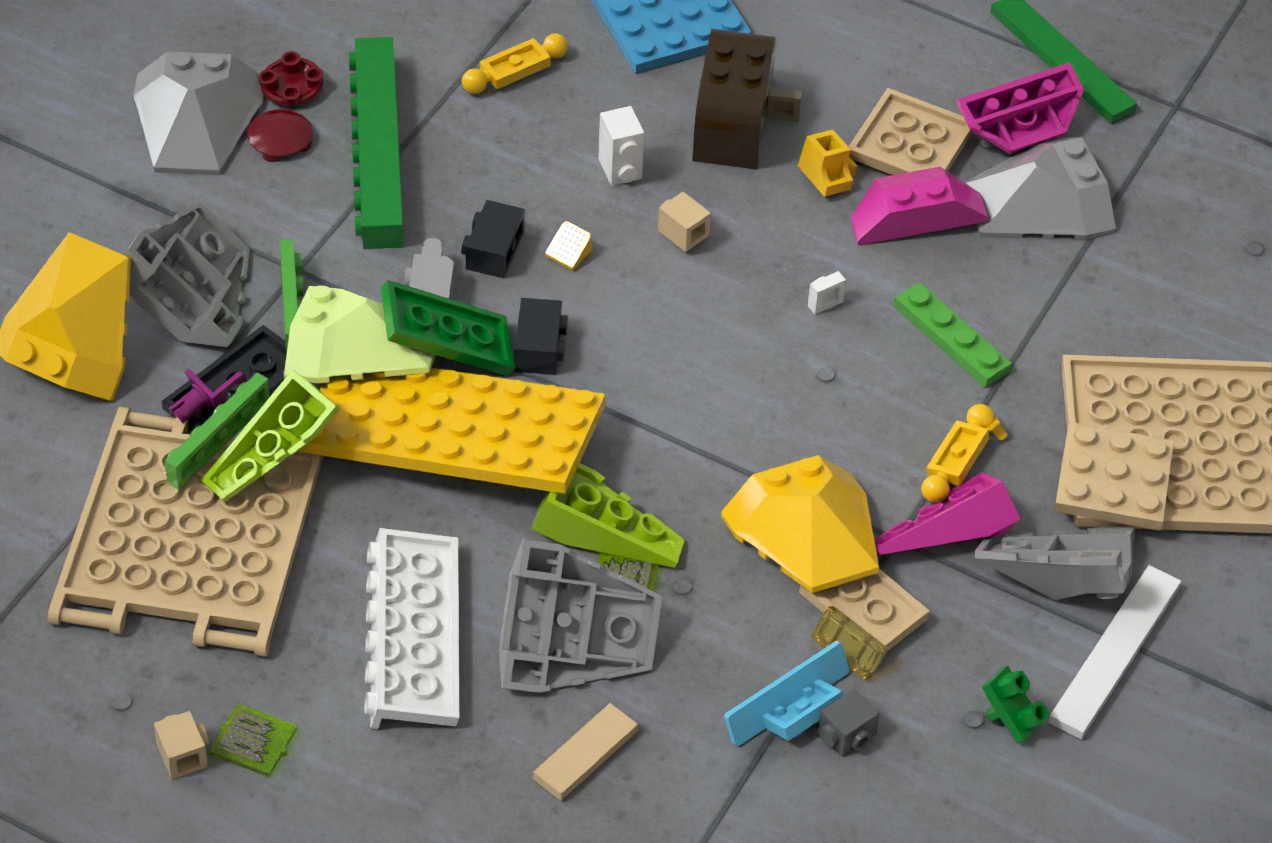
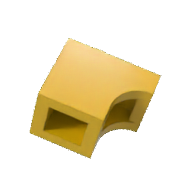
(827, 163)

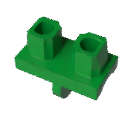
(1010, 703)

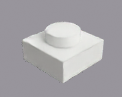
(826, 292)

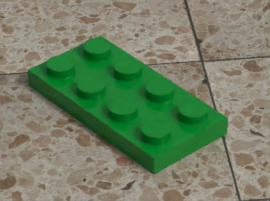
(447, 328)

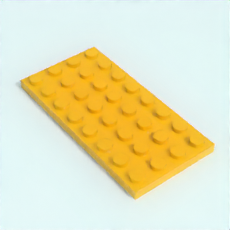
(461, 426)

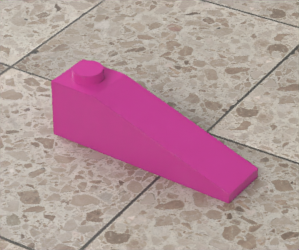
(970, 511)

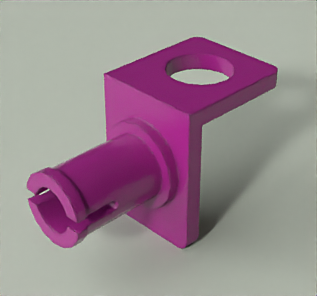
(202, 395)

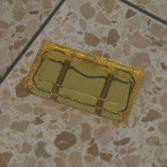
(861, 648)

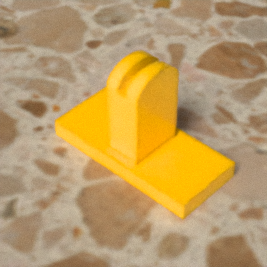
(997, 429)

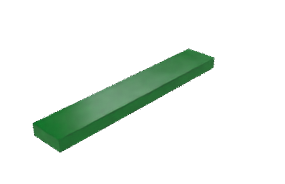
(1057, 50)

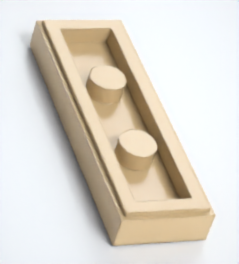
(585, 751)

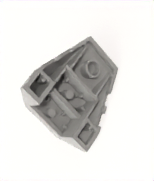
(195, 109)
(1046, 192)
(191, 276)
(1064, 562)
(572, 621)

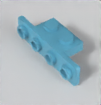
(792, 700)

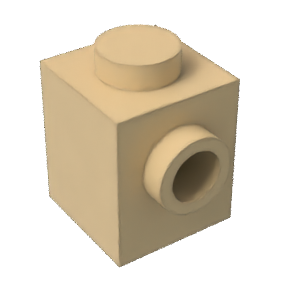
(684, 221)
(181, 744)

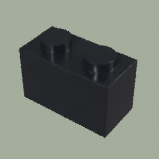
(494, 238)
(538, 336)

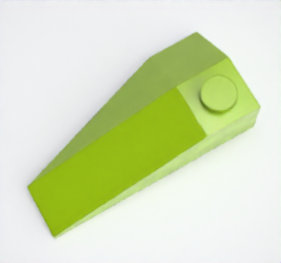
(280, 428)
(605, 522)

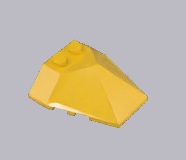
(72, 319)
(808, 521)

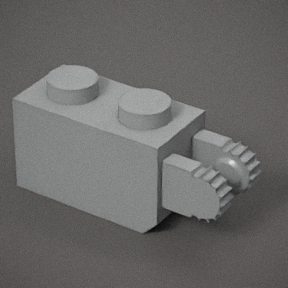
(431, 270)

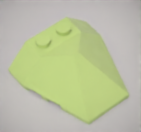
(346, 336)

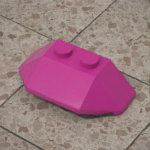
(1024, 109)
(916, 205)

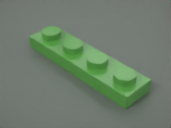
(291, 284)
(952, 334)
(217, 431)

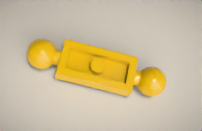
(515, 63)
(957, 453)

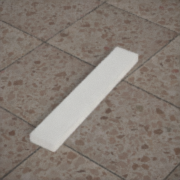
(1114, 652)

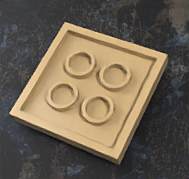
(909, 135)
(1114, 476)

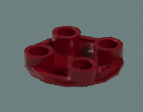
(291, 80)
(280, 134)

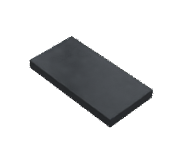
(259, 352)

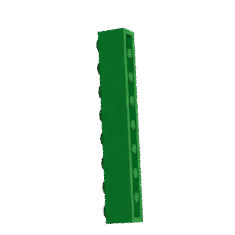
(378, 143)

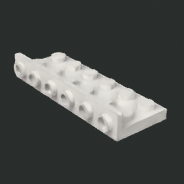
(413, 628)

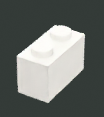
(621, 145)

